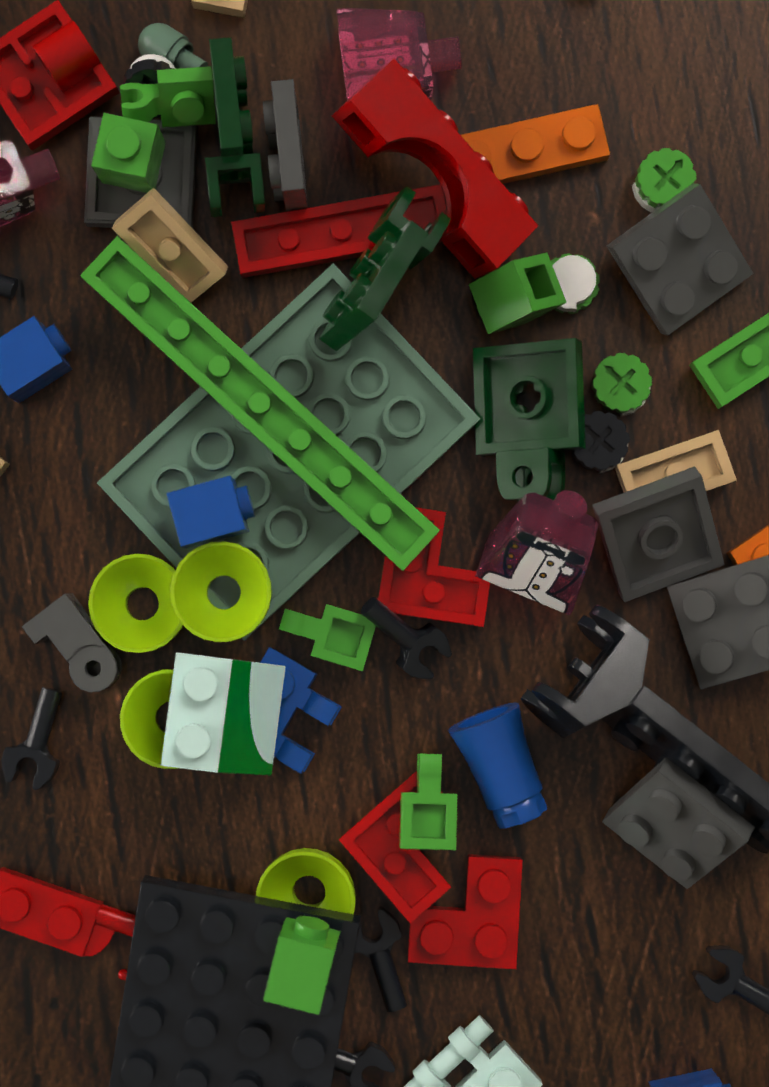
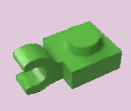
(180, 98)
(338, 635)
(428, 816)

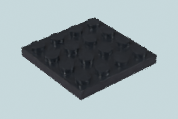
(200, 987)

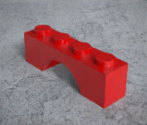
(397, 116)

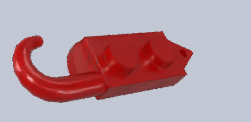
(59, 915)

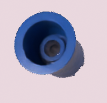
(501, 764)

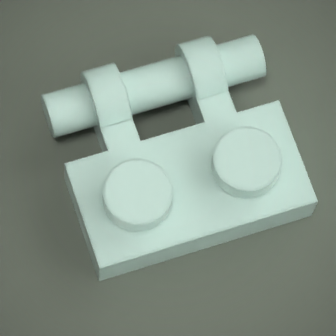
(497, 1069)

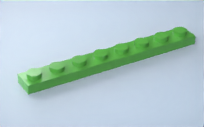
(260, 403)

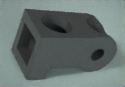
(91, 659)

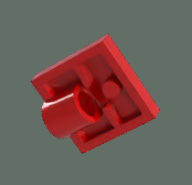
(50, 75)

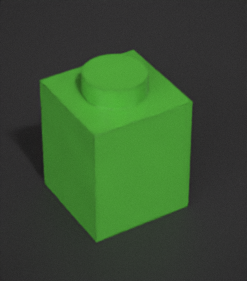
(128, 153)
(517, 293)
(302, 964)

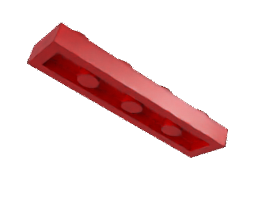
(323, 231)

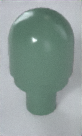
(169, 43)

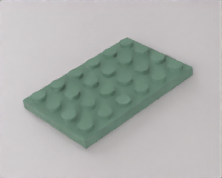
(368, 393)

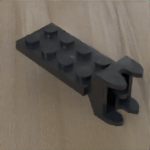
(643, 721)

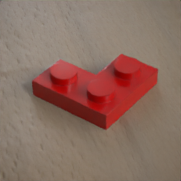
(432, 589)
(401, 874)
(484, 929)

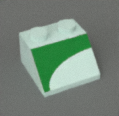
(223, 715)

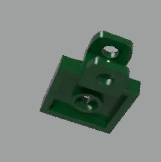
(234, 126)
(377, 272)
(522, 439)

